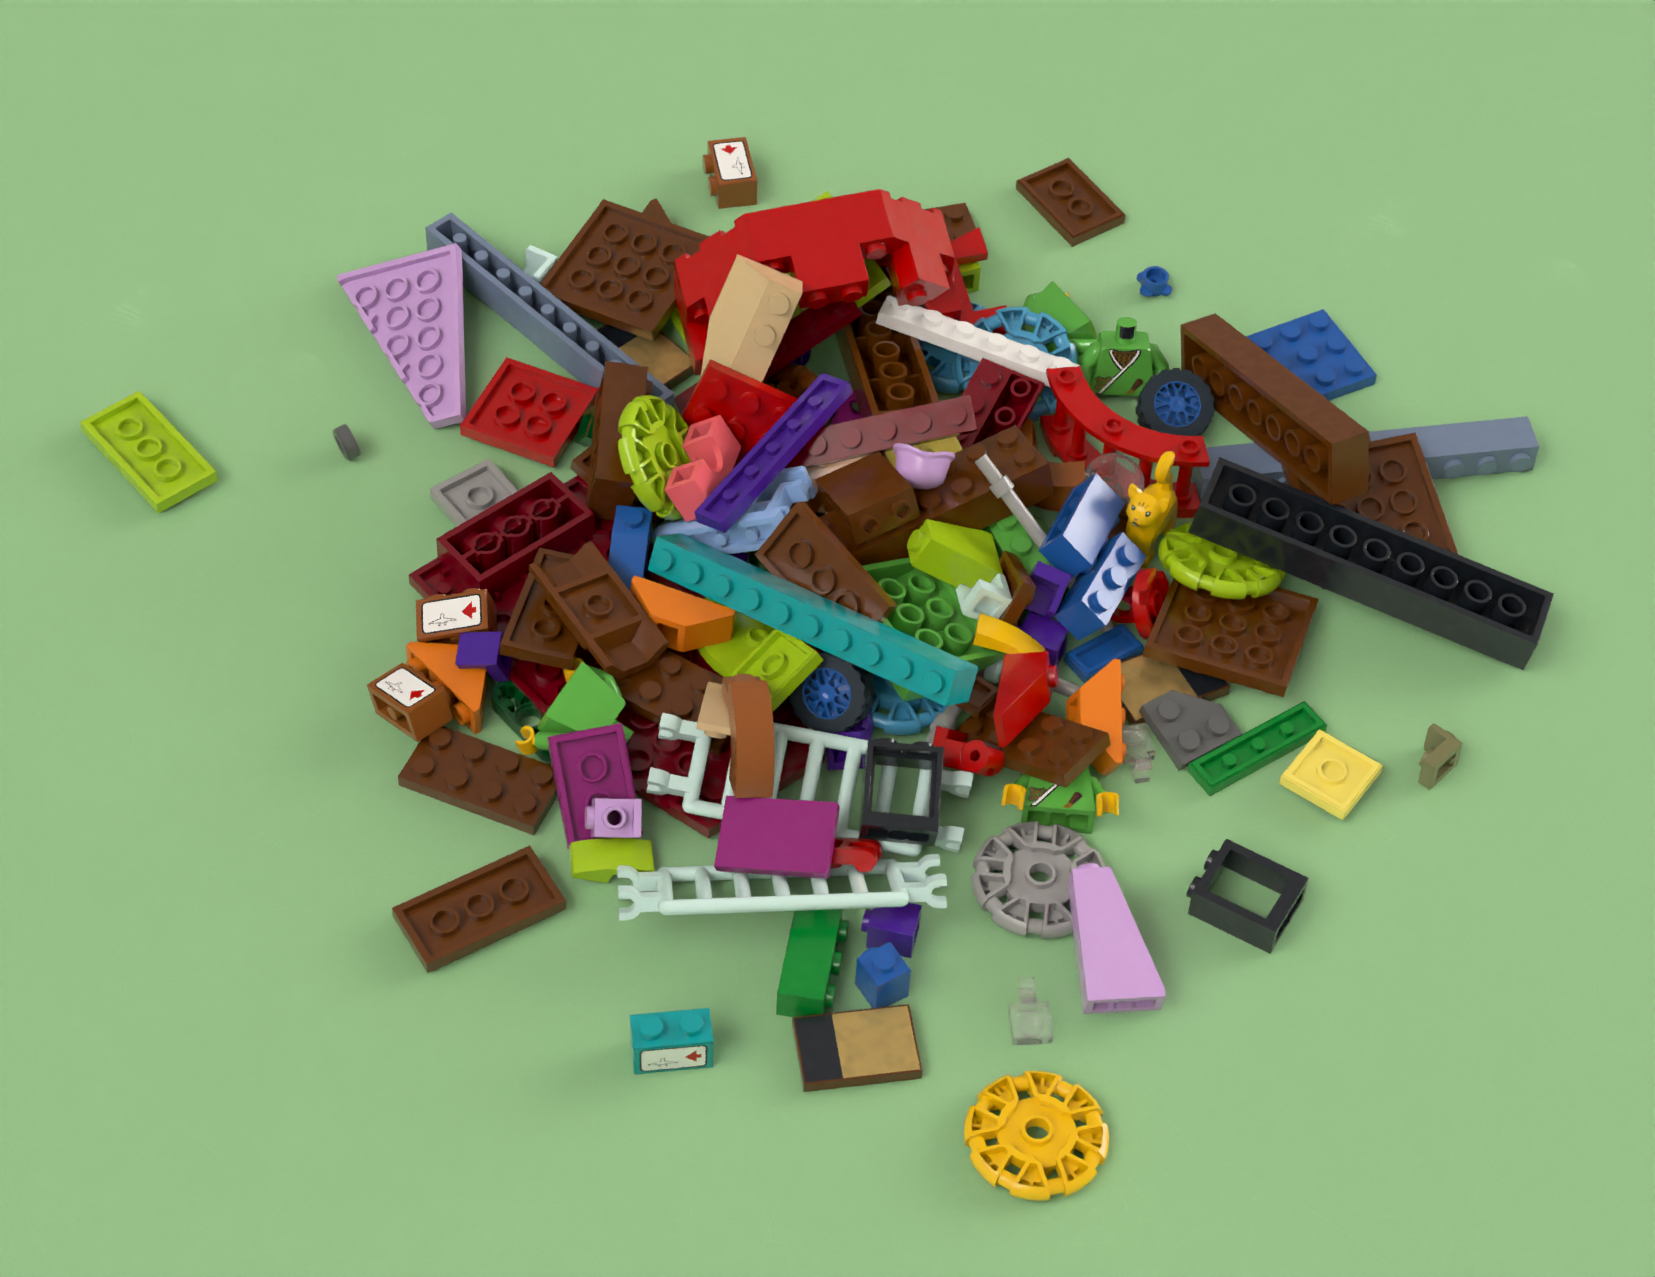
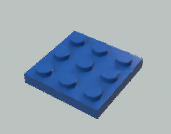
(1317, 354)

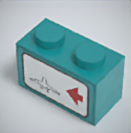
(671, 1041)

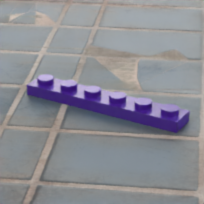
(773, 452)

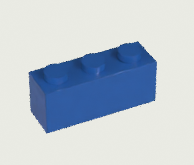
(1082, 527)
(1099, 592)

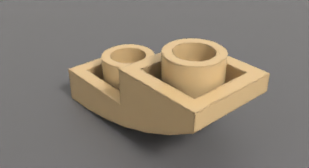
(714, 713)

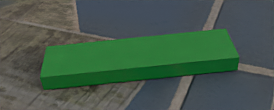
(1256, 748)

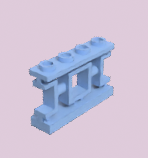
(757, 521)

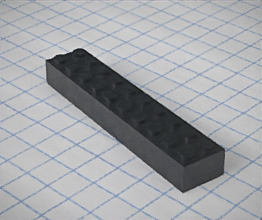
(1372, 563)

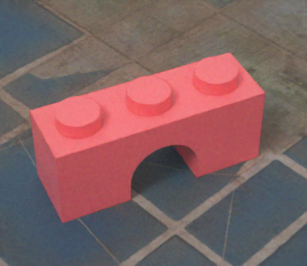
(712, 458)

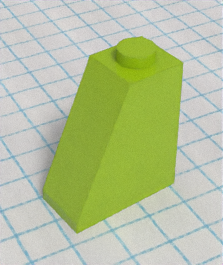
(954, 553)

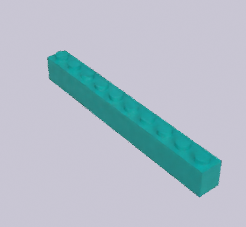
(814, 619)

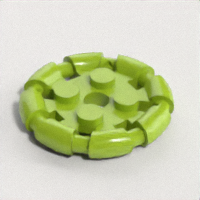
(654, 452)
(1213, 567)

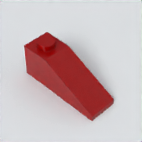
(1022, 692)

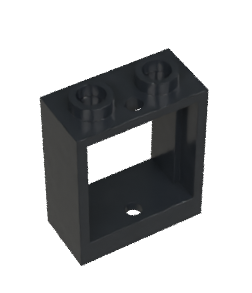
(901, 827)
(1235, 919)

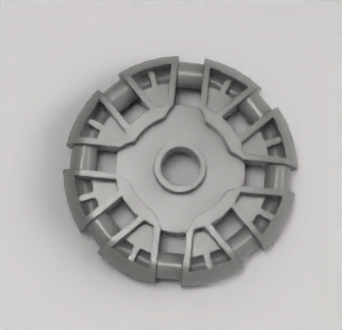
(1015, 881)

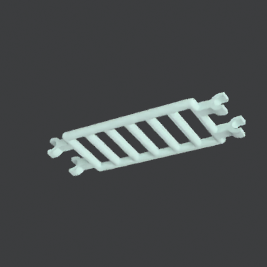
(689, 787)
(901, 878)

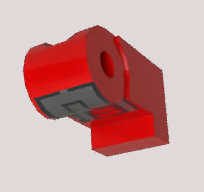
(973, 757)

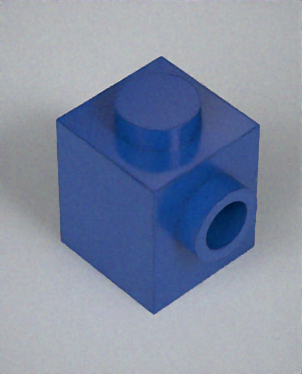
(882, 976)

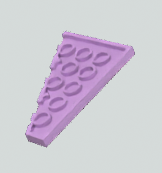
(419, 323)

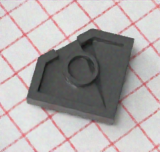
(1188, 726)

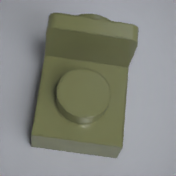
(1440, 756)

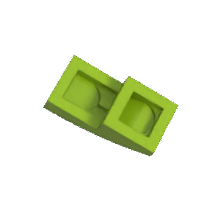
(599, 857)

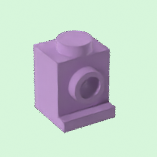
(630, 822)

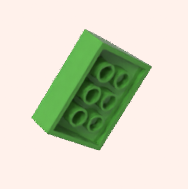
(929, 613)

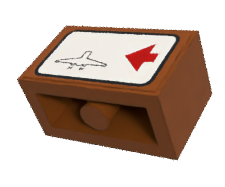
(731, 172)
(446, 616)
(410, 701)

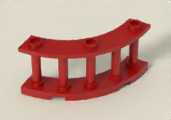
(1083, 412)

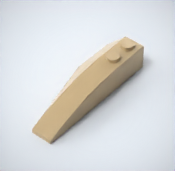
(750, 317)

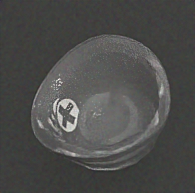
(1118, 473)

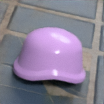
(922, 468)

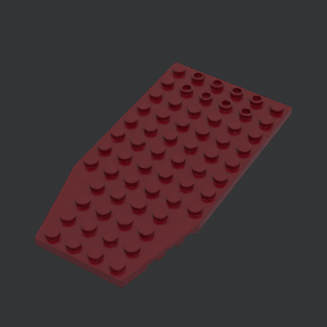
(495, 555)

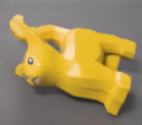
(1152, 509)

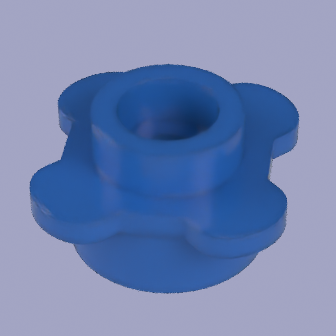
(1154, 282)

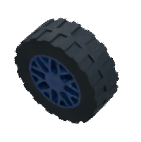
(1175, 403)
(833, 695)

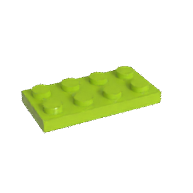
(148, 451)

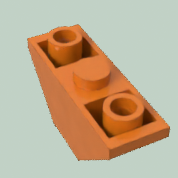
(684, 618)
(465, 686)
(1100, 707)

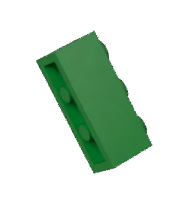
(810, 962)

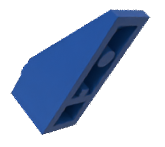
(631, 542)

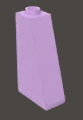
(1110, 951)

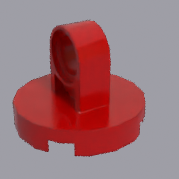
(1144, 600)

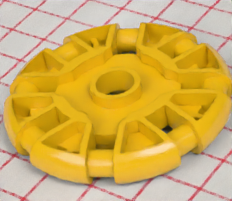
(1036, 1156)

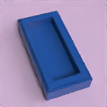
(1097, 653)

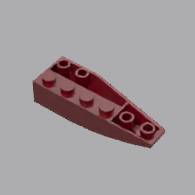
(999, 400)

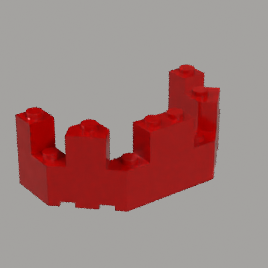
(825, 249)

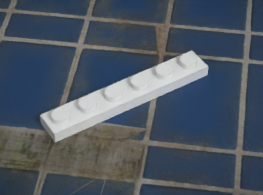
(968, 340)

